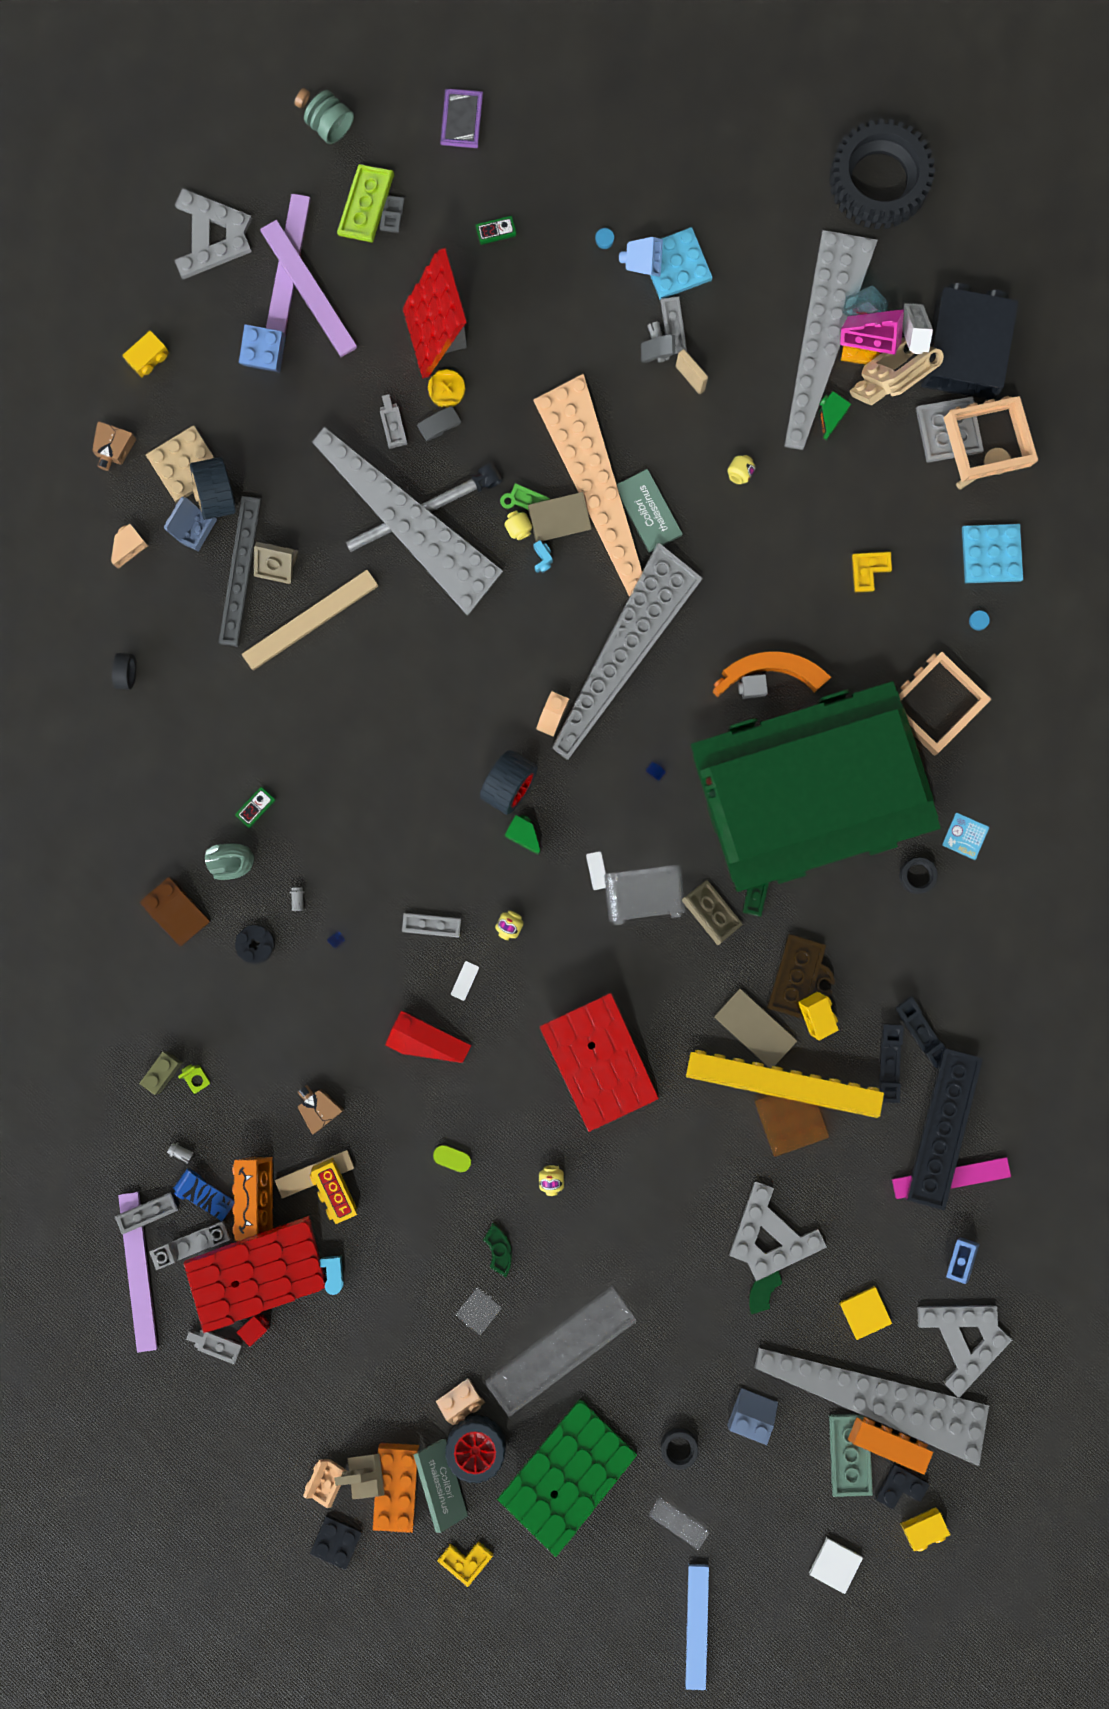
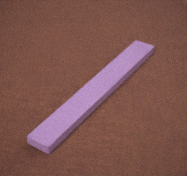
(283, 284)
(308, 288)
(139, 1280)

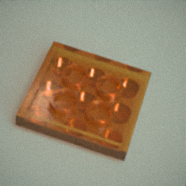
(790, 1123)

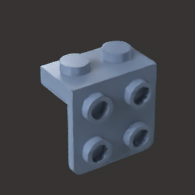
(188, 524)

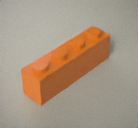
(890, 1445)

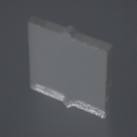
(478, 1311)

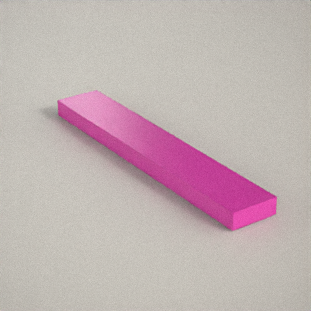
(964, 1175)

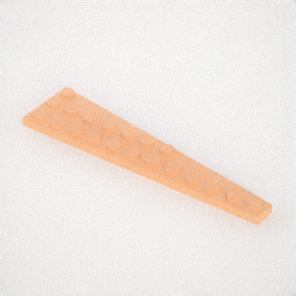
(579, 441)

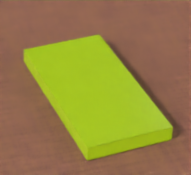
(365, 203)

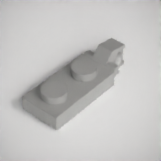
(392, 423)
(215, 1345)

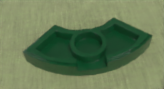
(500, 1250)
(761, 1292)

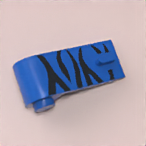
(203, 1194)

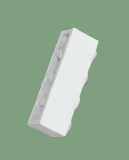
(917, 328)

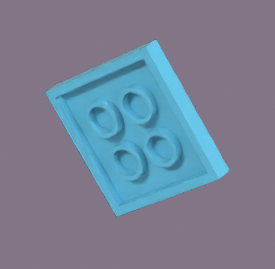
(681, 265)
(992, 553)

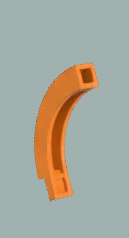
(781, 662)

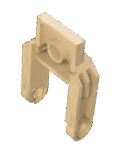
(883, 380)

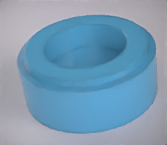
(604, 238)
(979, 620)

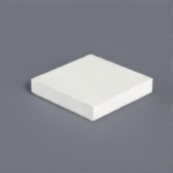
(835, 1565)

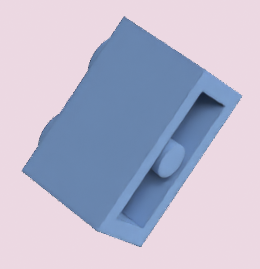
(962, 1260)

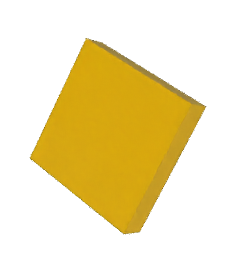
(865, 1313)

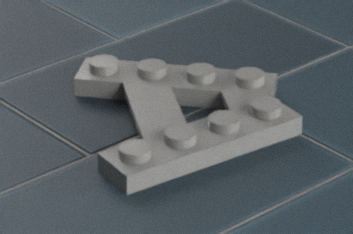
(203, 213)
(757, 1215)
(968, 1364)

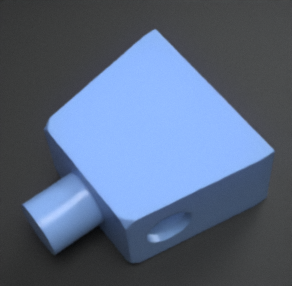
(643, 256)

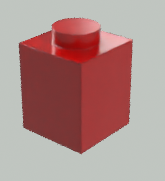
(254, 1329)

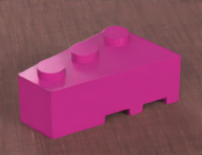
(874, 331)

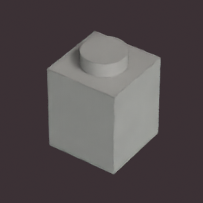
(753, 686)

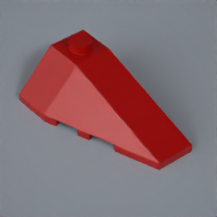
(421, 1039)

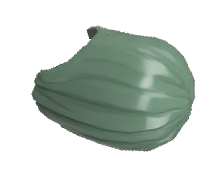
(229, 860)

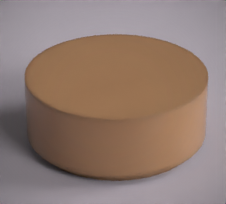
(302, 98)

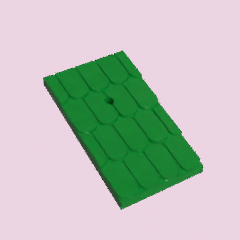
(567, 1477)

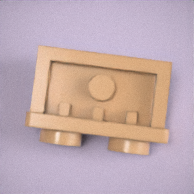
(460, 1402)
(322, 1483)

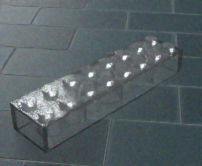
(560, 1350)

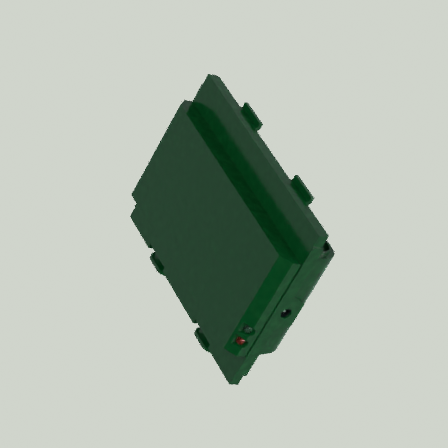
(815, 786)

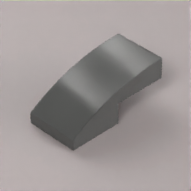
(392, 214)
(658, 348)
(438, 423)

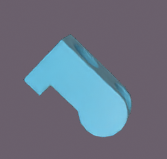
(334, 1273)

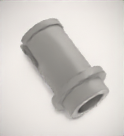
(297, 898)
(180, 1152)

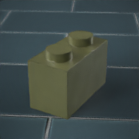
(161, 1073)

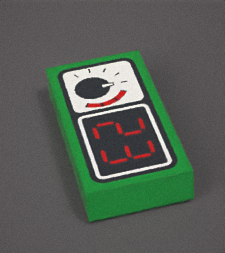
(495, 230)
(255, 807)

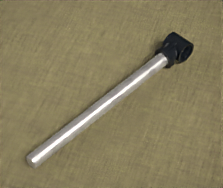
(487, 477)

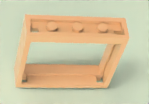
(1021, 429)
(982, 698)

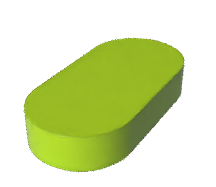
(452, 1158)

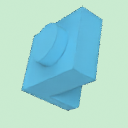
(544, 553)

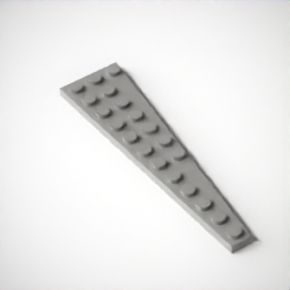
(838, 274)
(442, 552)
(649, 610)
(926, 1415)

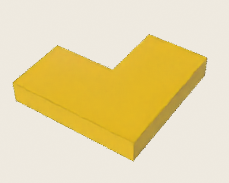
(865, 565)
(465, 1567)

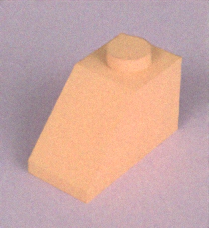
(126, 545)
(552, 713)

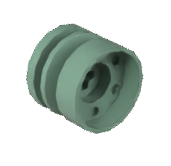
(328, 117)

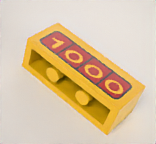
(333, 1191)

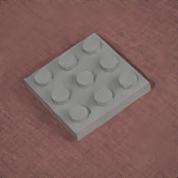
(935, 434)

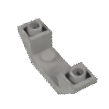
(189, 1245)

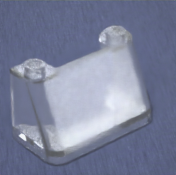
(644, 893)

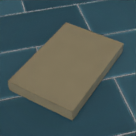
(559, 517)
(712, 912)

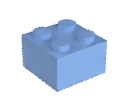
(262, 348)

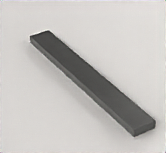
(240, 571)

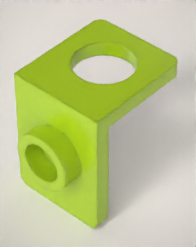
(189, 1072)

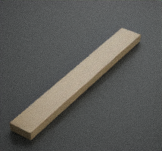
(309, 620)

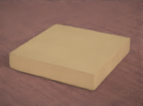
(691, 371)

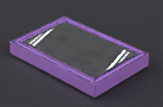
(461, 118)

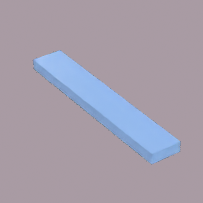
(697, 1627)

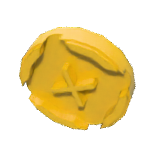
(446, 388)

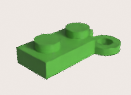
(522, 497)

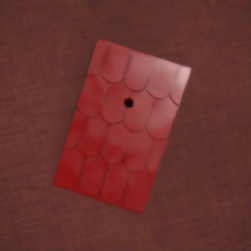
(435, 314)
(603, 1079)
(255, 1274)

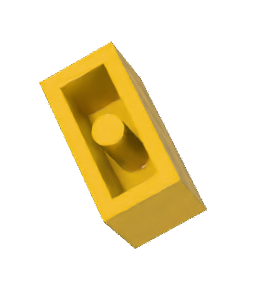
(146, 354)
(818, 1015)
(925, 1529)

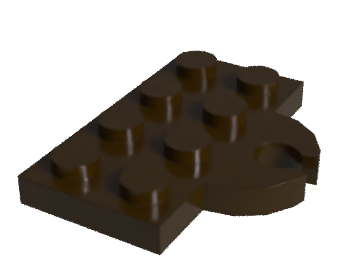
(799, 975)

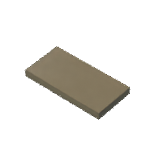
(755, 1028)

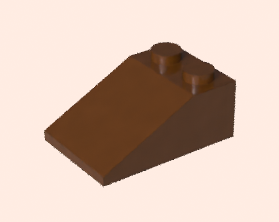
(174, 911)

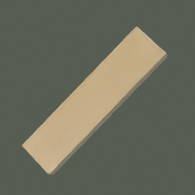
(301, 1180)

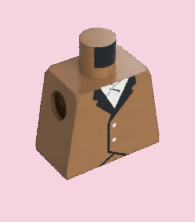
(111, 445)
(317, 1108)

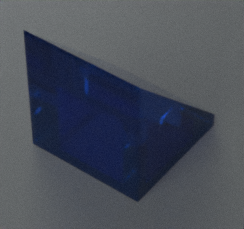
(655, 771)
(336, 940)

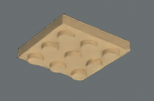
(174, 459)

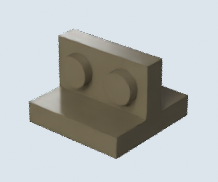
(274, 562)
(364, 1476)

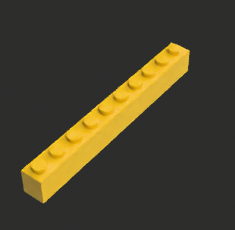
(785, 1084)

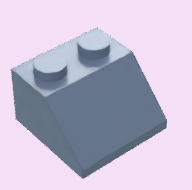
(753, 1416)

